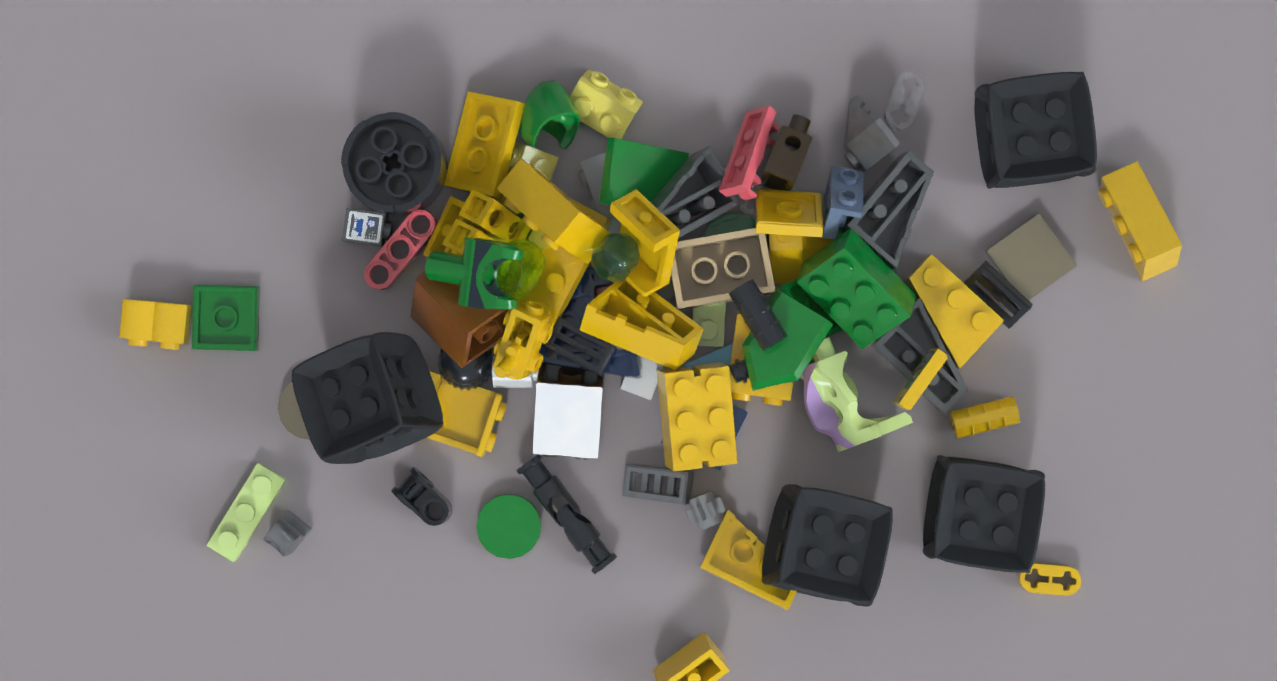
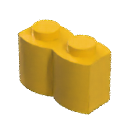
(155, 322)

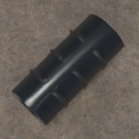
(758, 314)

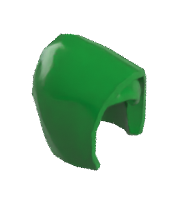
(551, 110)

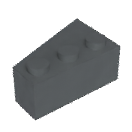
(907, 346)

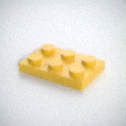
(484, 144)

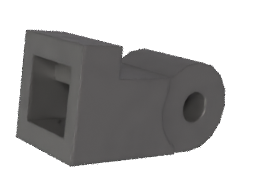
(287, 534)

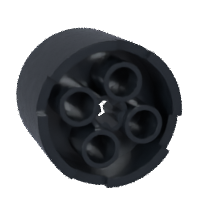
(401, 190)

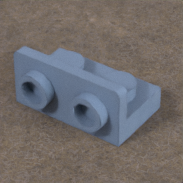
(842, 199)

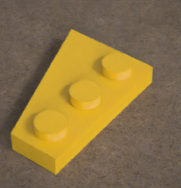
(738, 559)

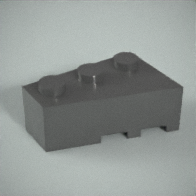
(694, 194)
(892, 207)

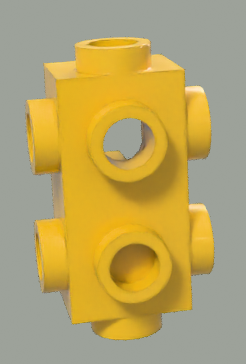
(520, 346)

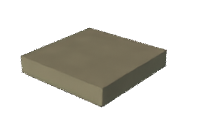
(1031, 257)

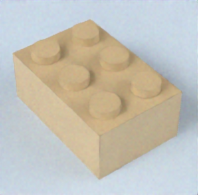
(717, 264)

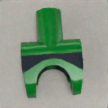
(475, 272)

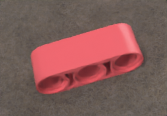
(386, 257)

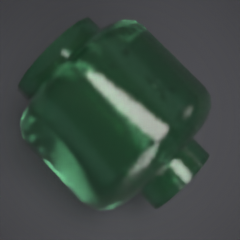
(615, 257)

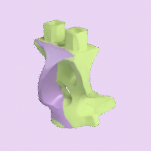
(833, 402)

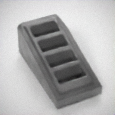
(685, 484)

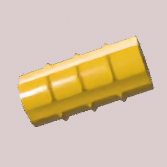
(984, 417)

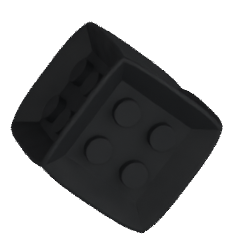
(1035, 129)
(367, 398)
(983, 514)
(827, 544)

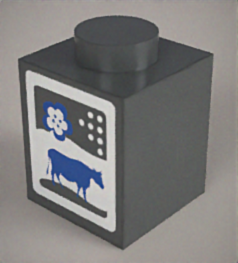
(366, 227)

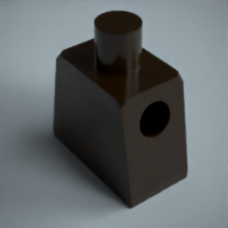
(783, 164)

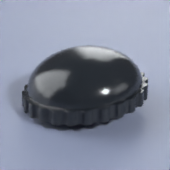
(469, 376)

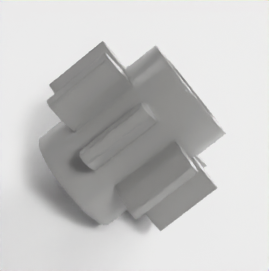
(705, 510)

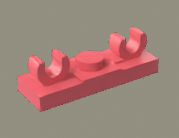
(749, 152)

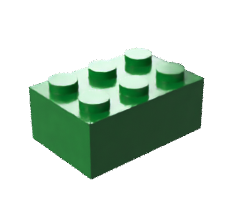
(856, 288)

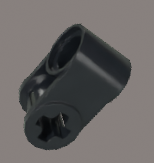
(421, 497)

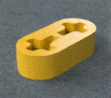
(1048, 586)

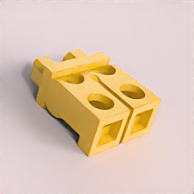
(490, 216)

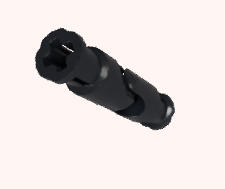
(577, 527)

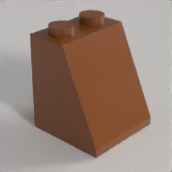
(456, 328)

